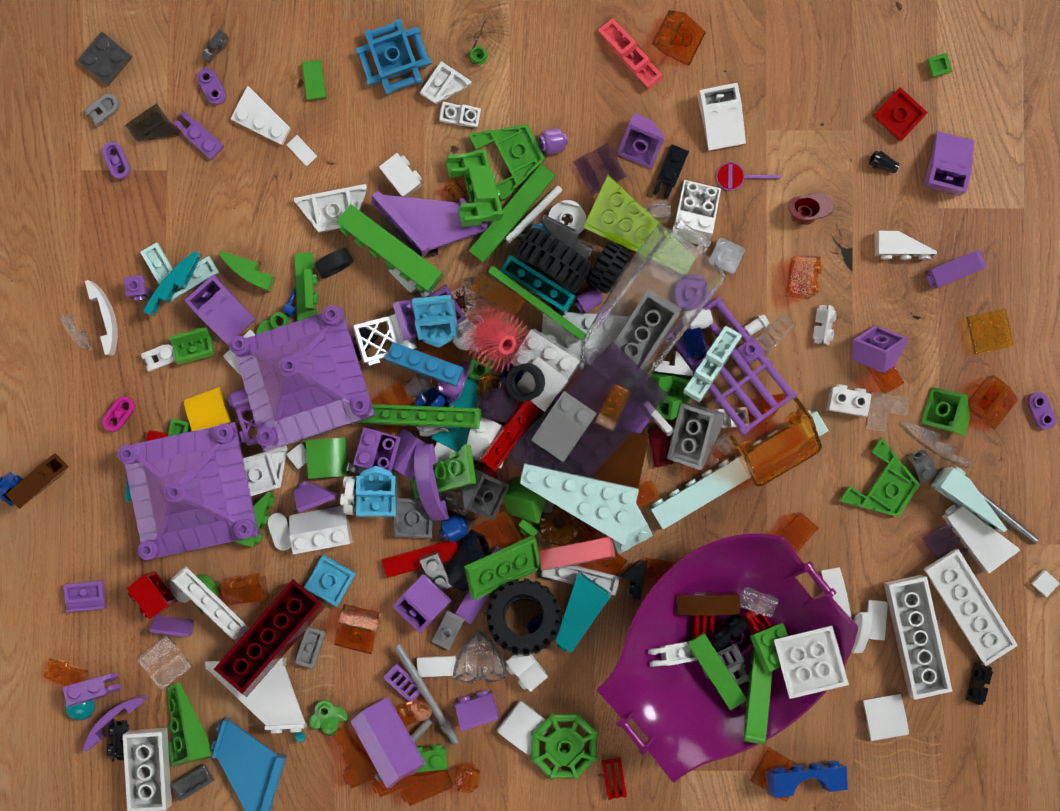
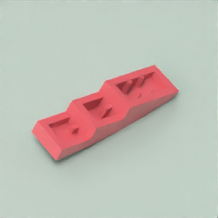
(630, 53)

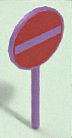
(731, 176)

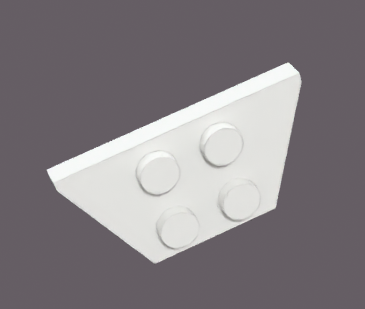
(327, 207)
(265, 470)

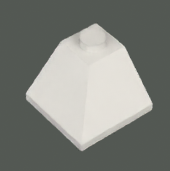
(483, 437)

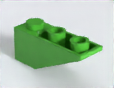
(261, 509)

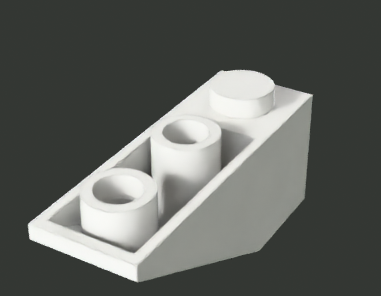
(898, 244)

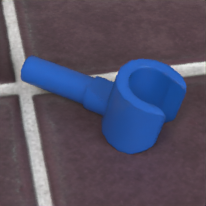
(288, 308)

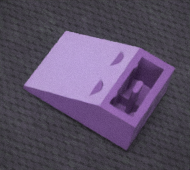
(949, 164)
(220, 309)

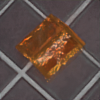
(803, 277)
(992, 401)
(245, 590)

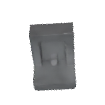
(922, 465)

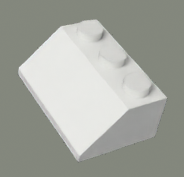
(319, 530)

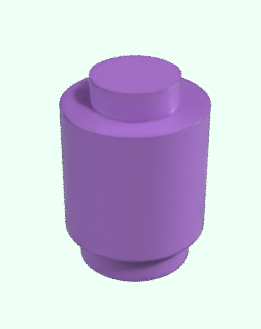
(589, 300)

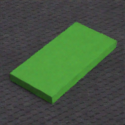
(502, 567)

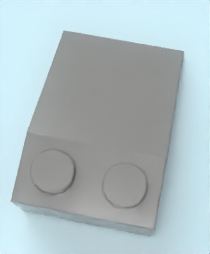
(563, 426)
(694, 435)

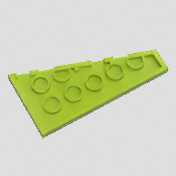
(619, 217)

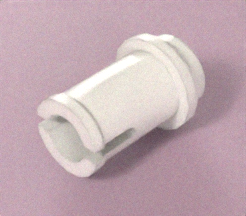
(757, 325)

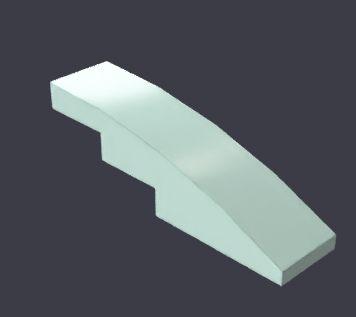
(712, 364)

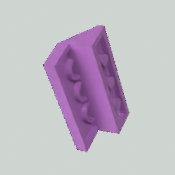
(387, 742)

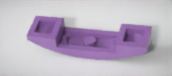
(426, 482)
(96, 734)

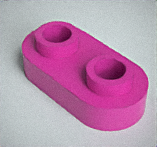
(119, 413)

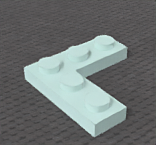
(161, 268)

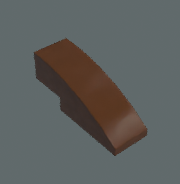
(708, 603)

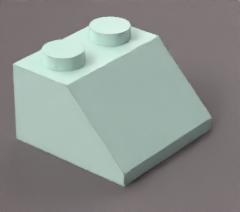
(638, 532)

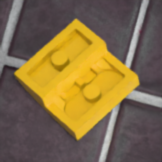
(207, 410)

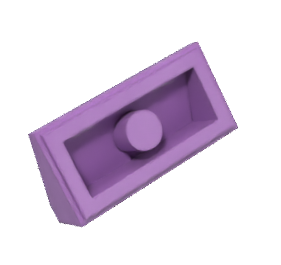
(172, 626)

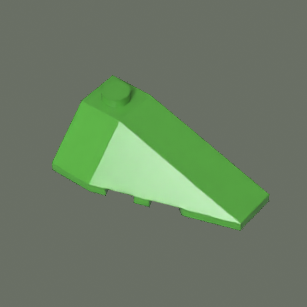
(188, 736)

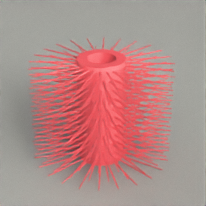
(495, 338)

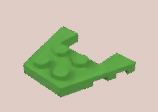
(518, 151)
(891, 489)

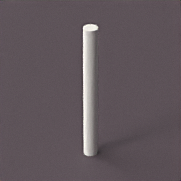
(533, 214)

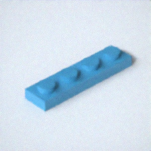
(424, 364)

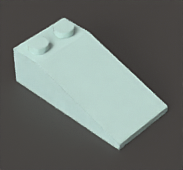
(960, 490)

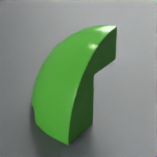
(674, 386)

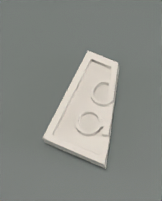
(260, 118)

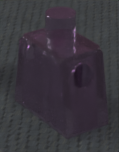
(498, 403)

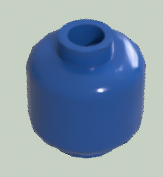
(454, 528)

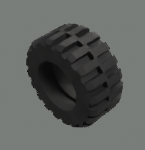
(553, 259)
(518, 591)

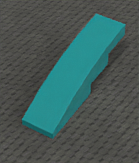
(177, 277)

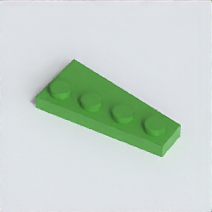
(453, 472)

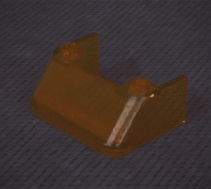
(781, 450)

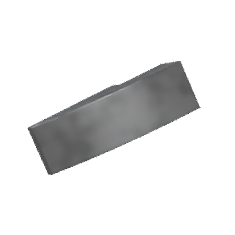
(567, 235)

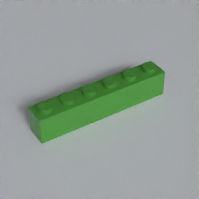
(390, 249)

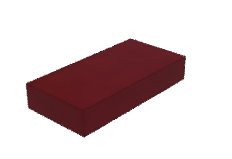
(660, 447)

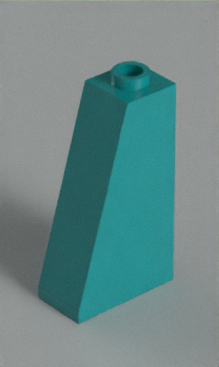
(459, 436)
(582, 608)

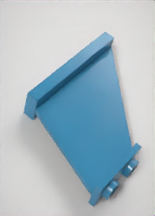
(249, 765)

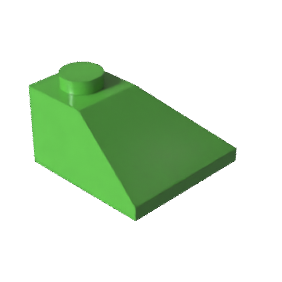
(947, 411)

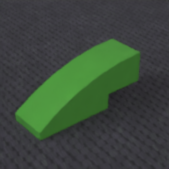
(249, 271)

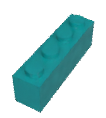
(538, 284)

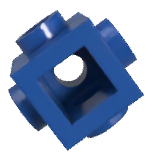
(6, 484)

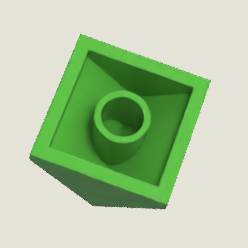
(523, 502)

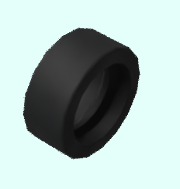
(334, 262)
(537, 375)

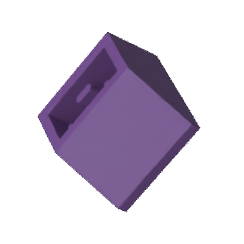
(376, 449)
(421, 603)

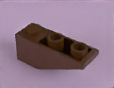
(37, 480)

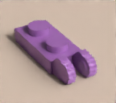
(200, 137)
(90, 690)

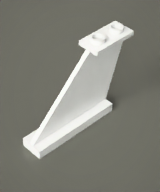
(271, 700)

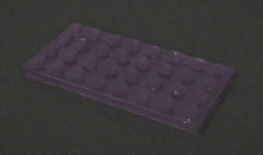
(597, 441)

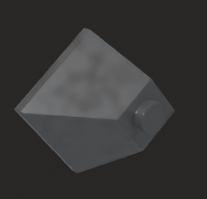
(485, 495)

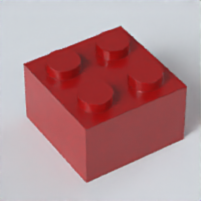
(151, 595)

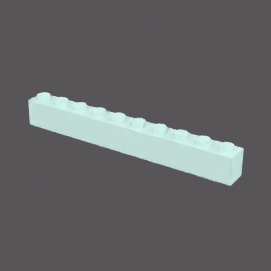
(709, 486)

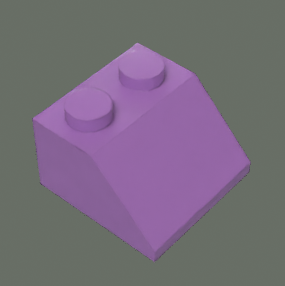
(878, 348)
(476, 710)

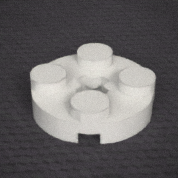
(570, 208)
(349, 499)

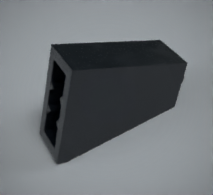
(472, 549)

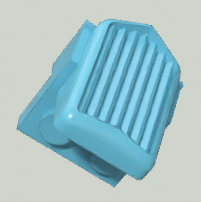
(435, 319)
(376, 493)

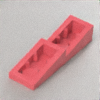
(577, 553)

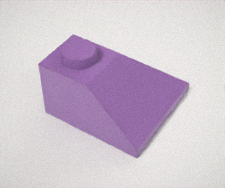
(641, 141)
(312, 495)

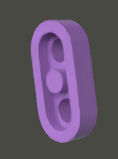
(211, 85)
(116, 161)
(1040, 411)

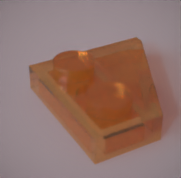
(501, 530)

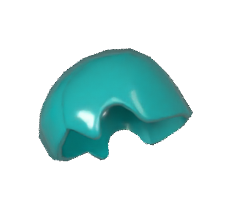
(81, 711)

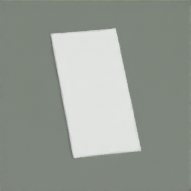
(301, 150)

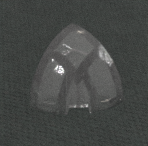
(479, 660)

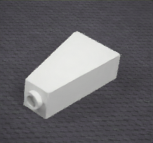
(983, 542)

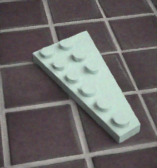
(594, 501)

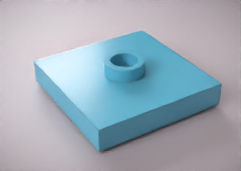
(330, 580)

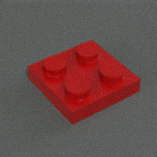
(900, 114)

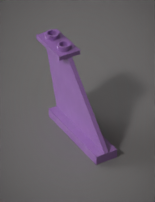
(425, 222)

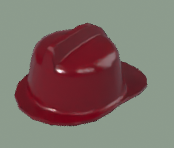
(810, 207)

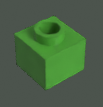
(475, 371)

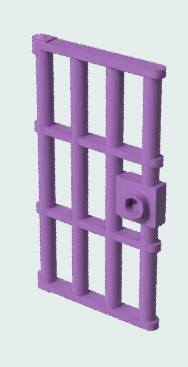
(743, 357)

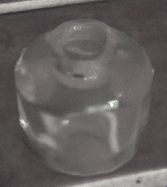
(659, 210)

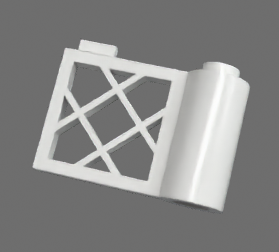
(393, 330)

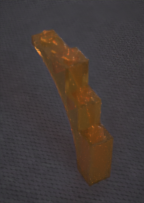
(361, 770)

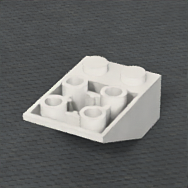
(722, 116)
(698, 208)

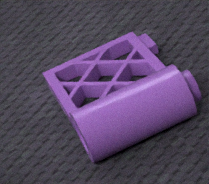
(239, 401)

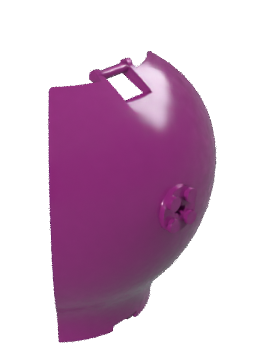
(677, 703)

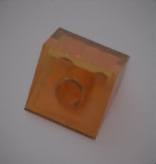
(679, 37)
(357, 628)

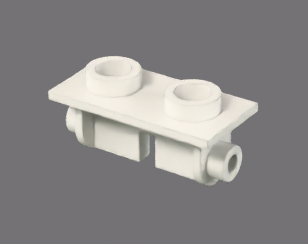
(826, 317)

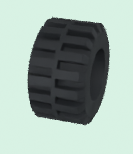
(608, 267)

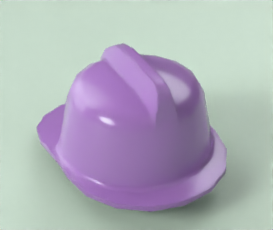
(451, 392)

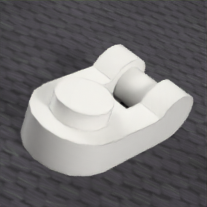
(164, 353)

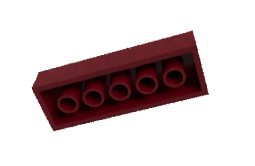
(269, 638)

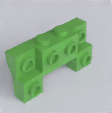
(480, 186)

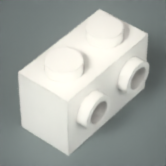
(848, 401)

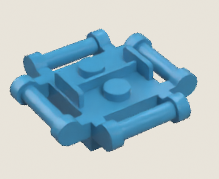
(393, 56)

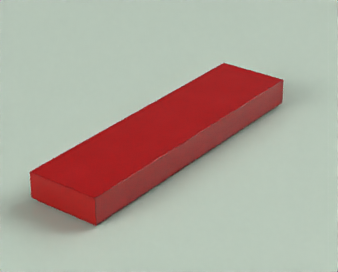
(509, 435)
(411, 560)

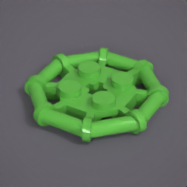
(564, 735)

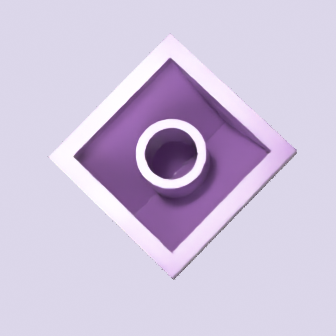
(405, 454)

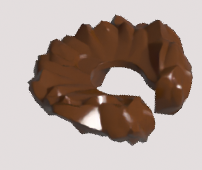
(554, 535)

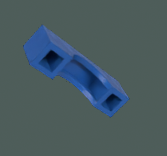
(784, 781)

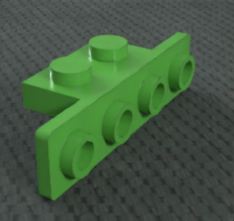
(306, 285)

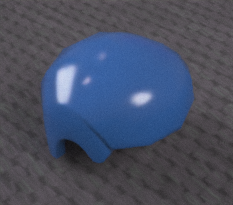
(431, 398)

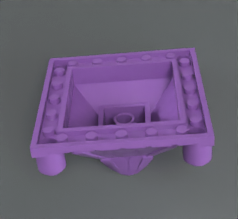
(302, 379)
(189, 491)

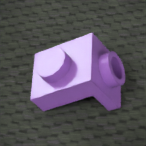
(136, 288)

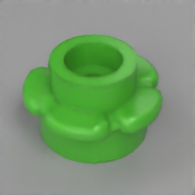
(483, 55)

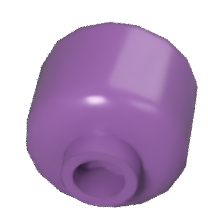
(552, 141)

